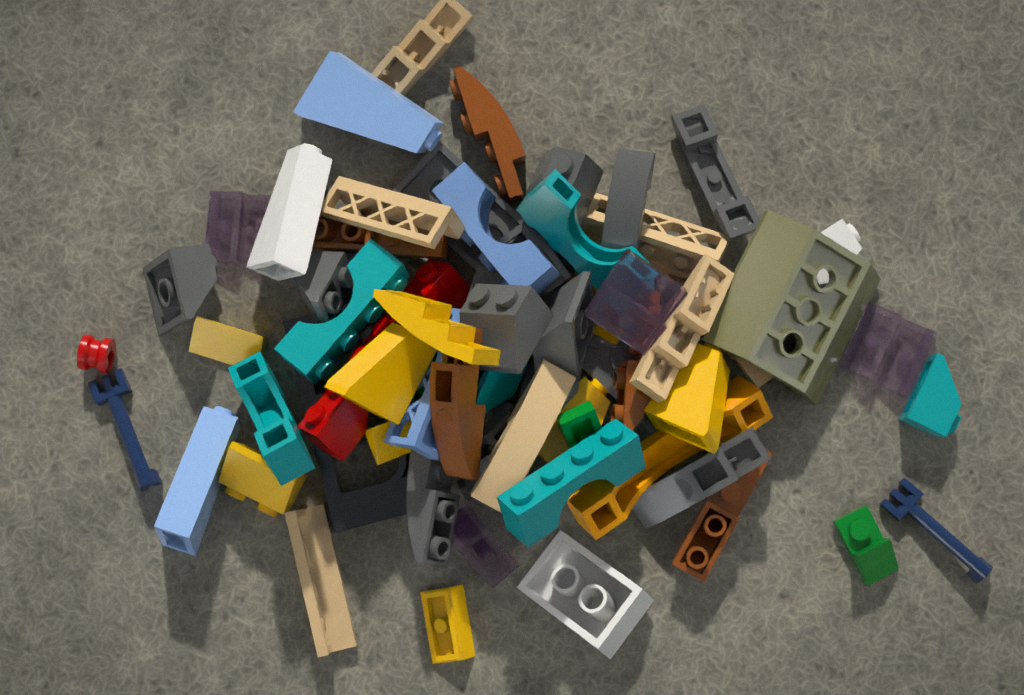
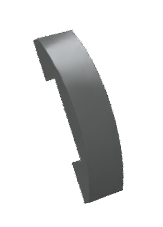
(712, 174)
(627, 199)

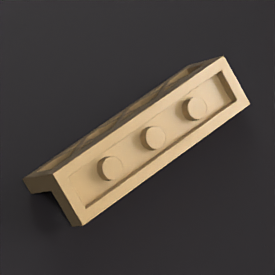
(391, 205)
(665, 252)
(321, 579)

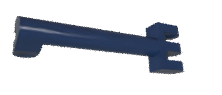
(113, 396)
(977, 566)

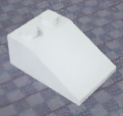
(585, 594)

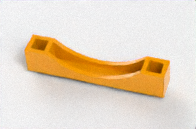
(603, 506)

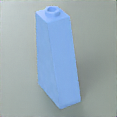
(362, 104)
(196, 481)

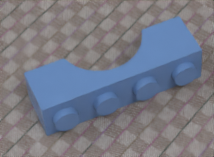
(472, 202)

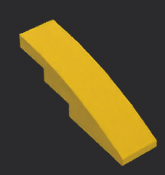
(431, 323)

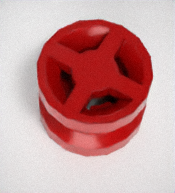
(96, 353)

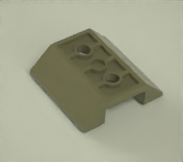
(779, 295)

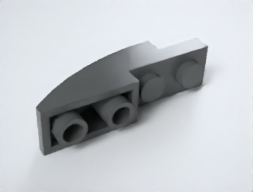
(701, 478)
(430, 510)

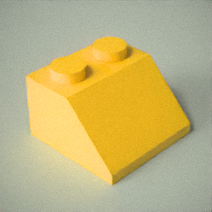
(250, 476)

